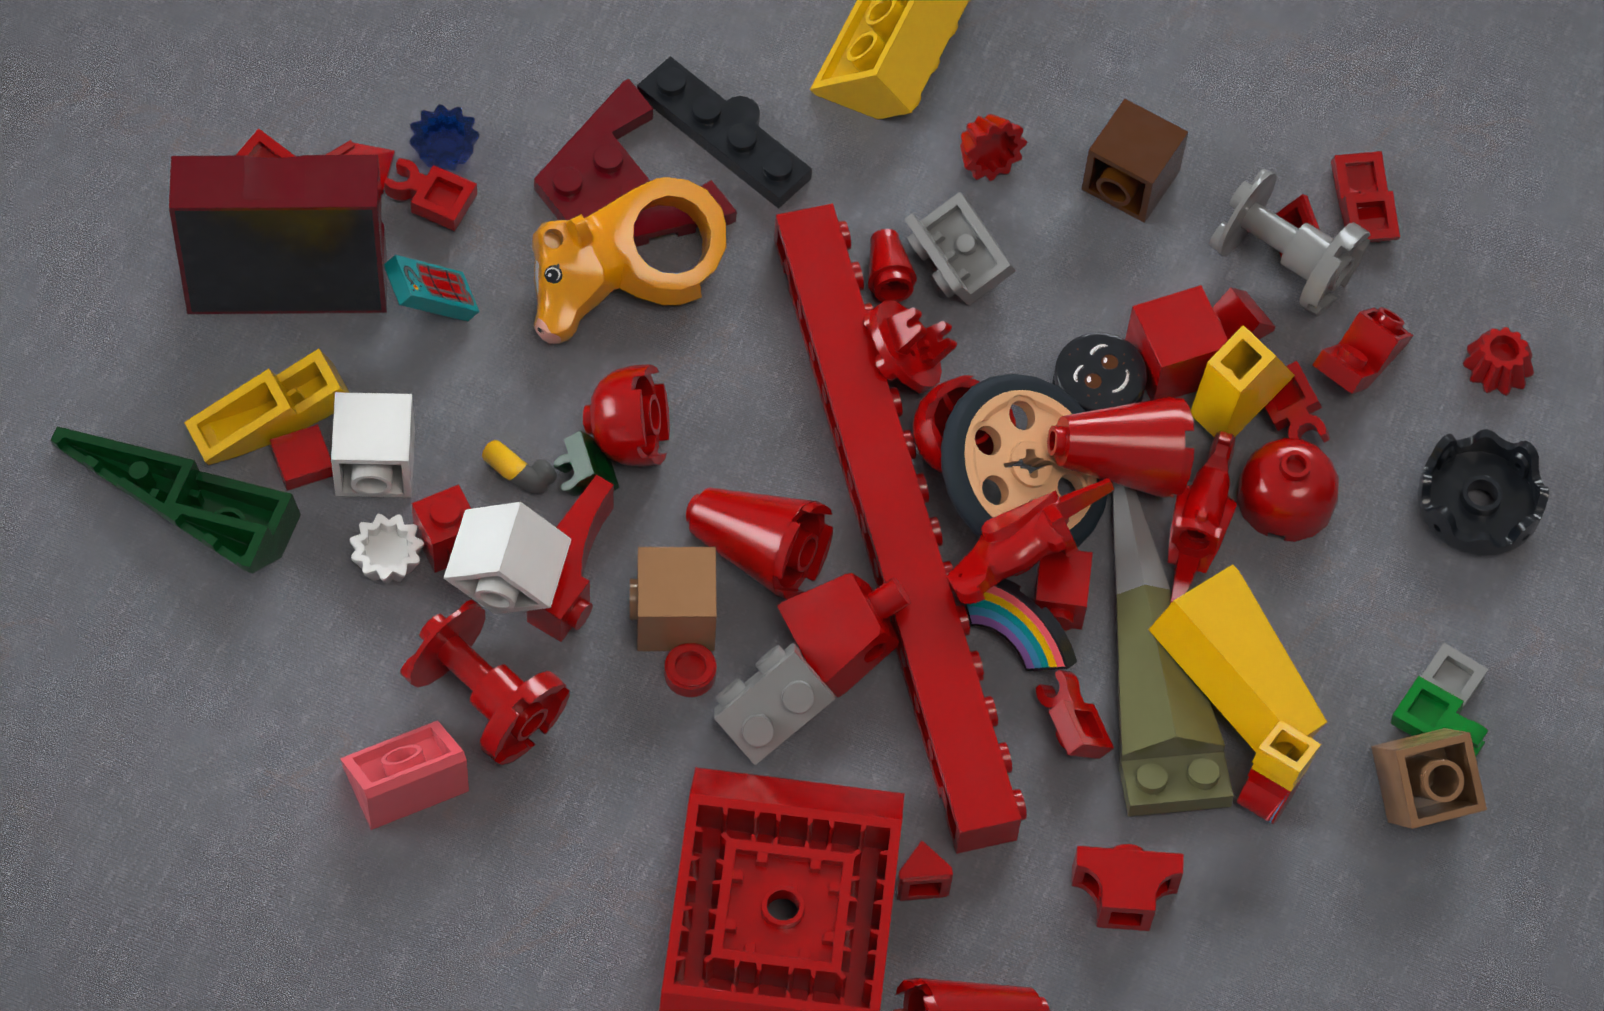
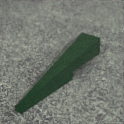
(228, 515)

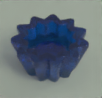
(444, 137)

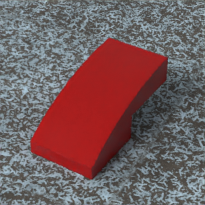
(1365, 195)

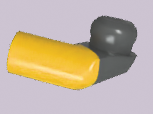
(513, 468)

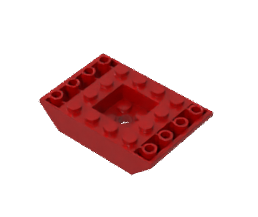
(794, 841)

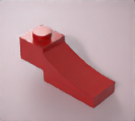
(572, 597)

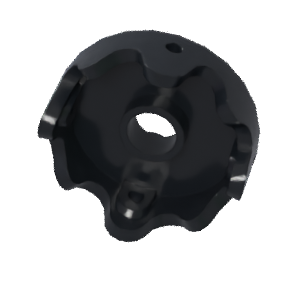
(1489, 464)

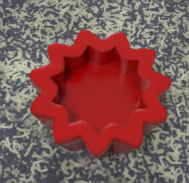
(991, 146)
(1499, 361)

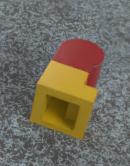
(1274, 775)

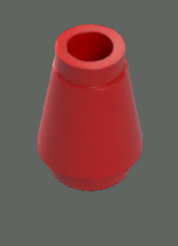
(890, 267)

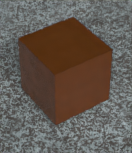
(1134, 160)

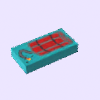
(431, 288)

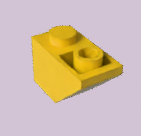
(1238, 384)

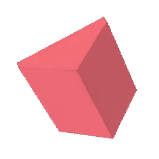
(407, 774)

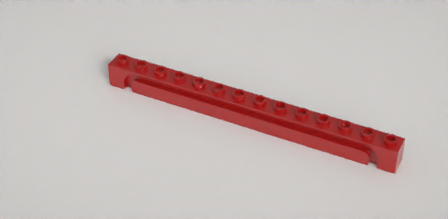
(898, 533)

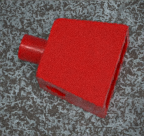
(845, 627)

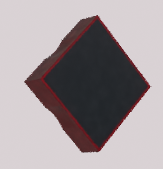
(279, 234)

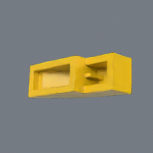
(267, 408)

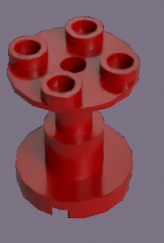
(498, 693)

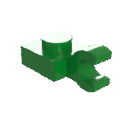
(1431, 709)

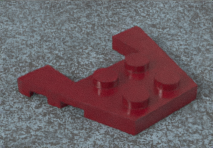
(598, 170)

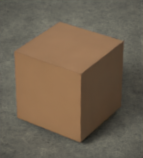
(674, 597)
(1429, 778)

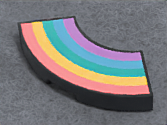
(1025, 626)

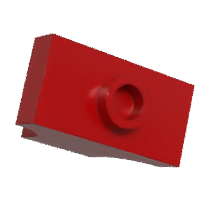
(1126, 882)

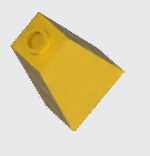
(1238, 660)

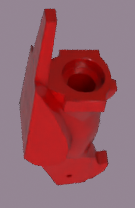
(1202, 516)
(1021, 539)

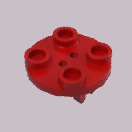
(906, 346)

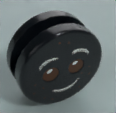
(1101, 371)

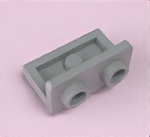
(961, 249)
(771, 702)

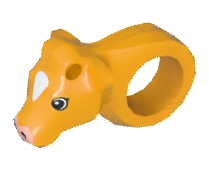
(593, 255)

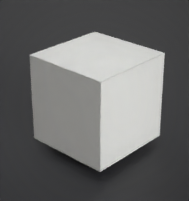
(373, 445)
(507, 558)

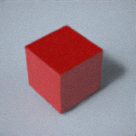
(1175, 340)

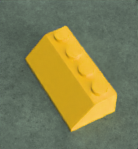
(887, 54)

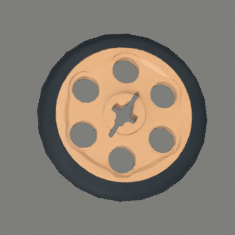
(966, 467)

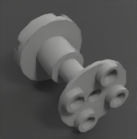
(1305, 250)

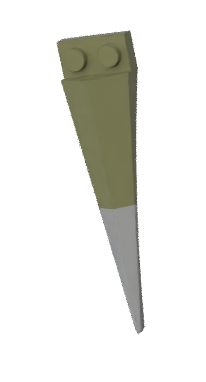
(1166, 723)

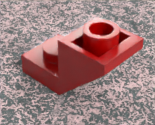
(1364, 349)

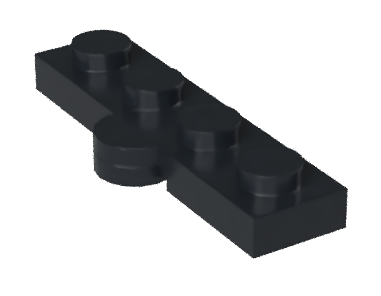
(726, 131)

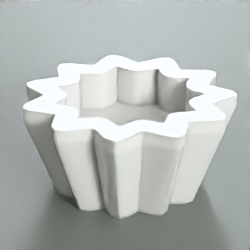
(386, 548)

